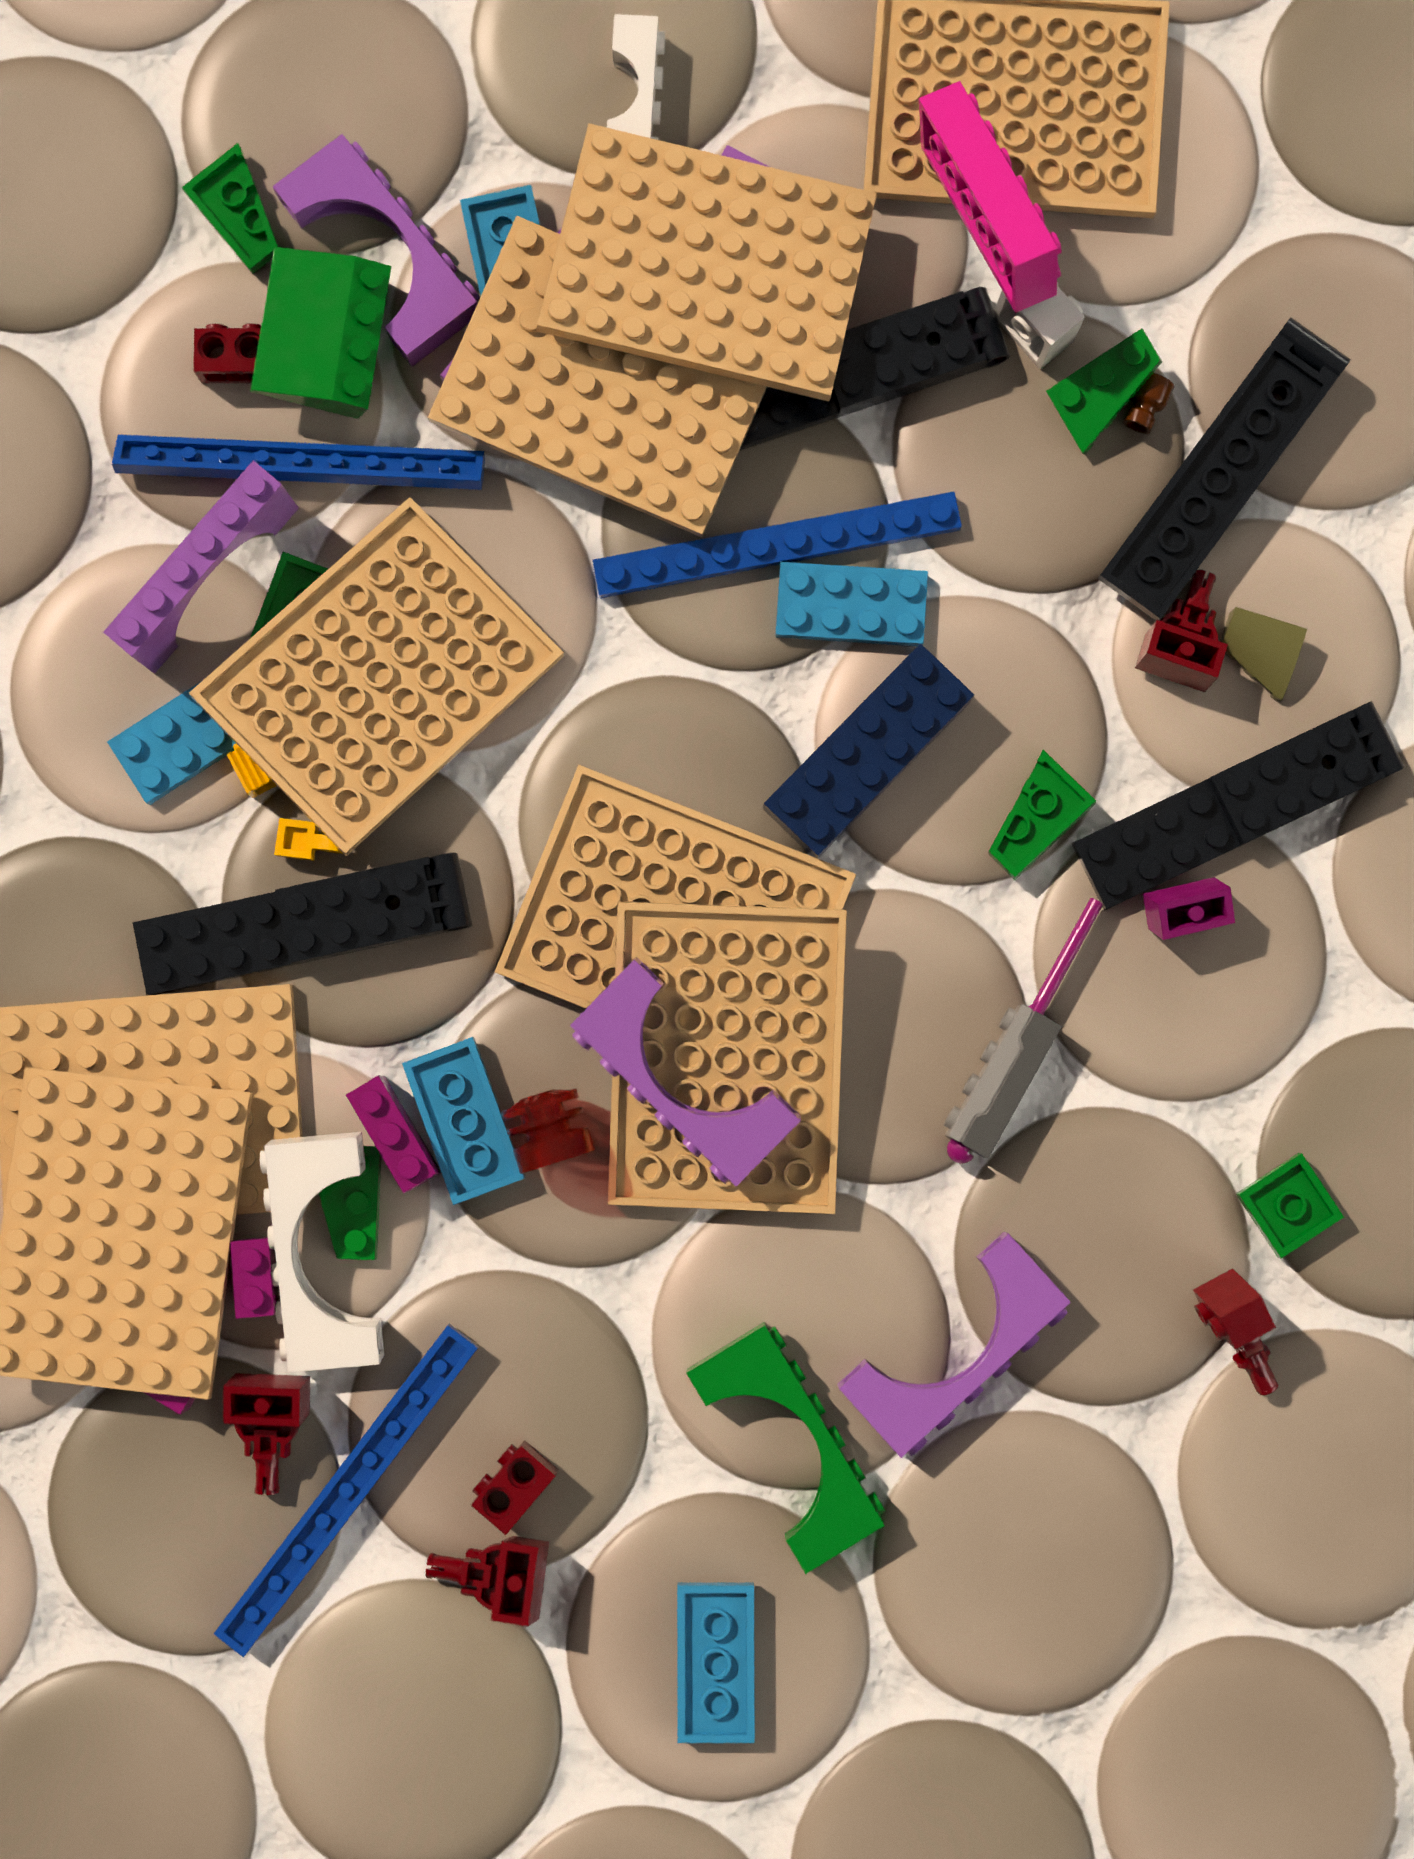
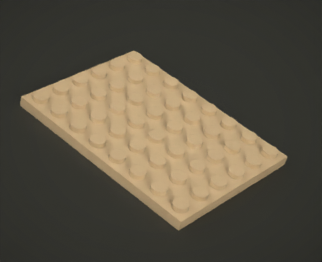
(1059, 80)
(707, 262)
(586, 412)
(377, 675)
(639, 847)
(740, 1013)
(189, 1038)
(119, 1231)

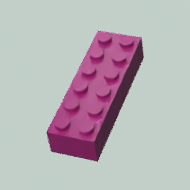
(989, 196)

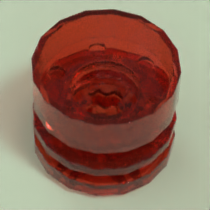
(548, 1130)

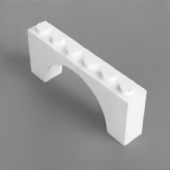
(313, 1329)

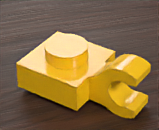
(301, 840)

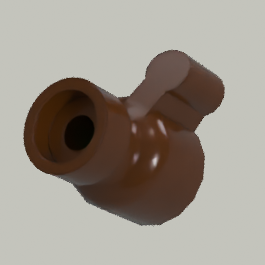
(1147, 401)

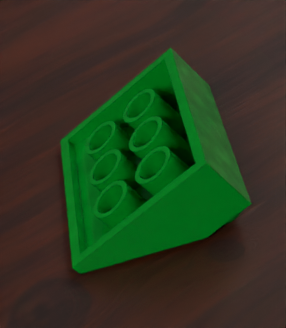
(321, 330)

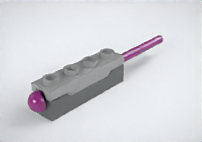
(1012, 1060)

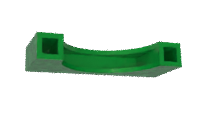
(842, 1507)

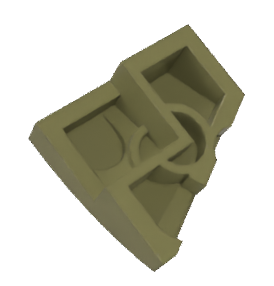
(1264, 648)

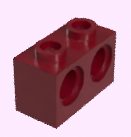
(231, 364)
(520, 1491)

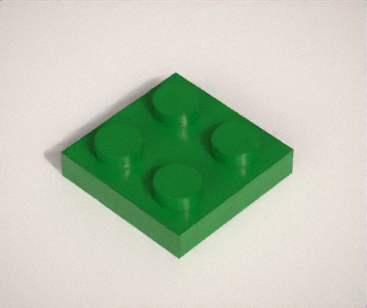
(1289, 1205)

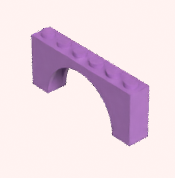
(342, 183)
(247, 509)
(728, 1139)
(909, 1411)

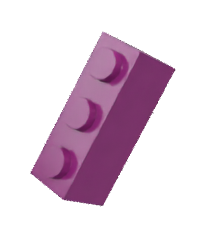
(393, 1133)

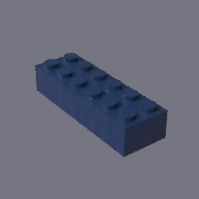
(868, 751)

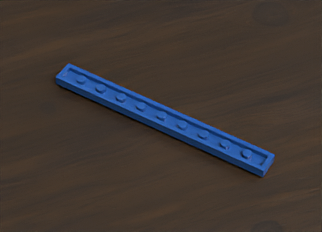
(300, 461)
(777, 544)
(346, 1490)

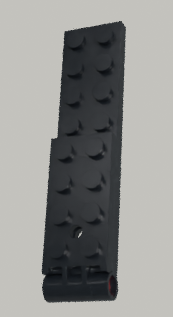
(891, 361)
(1224, 469)
(1238, 805)
(302, 923)

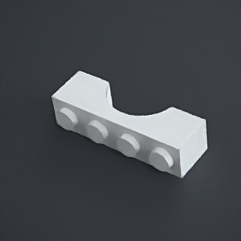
(636, 52)

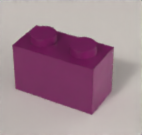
(1189, 908)
(253, 1278)

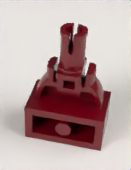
(1184, 645)
(1239, 1317)
(266, 1418)
(505, 1578)

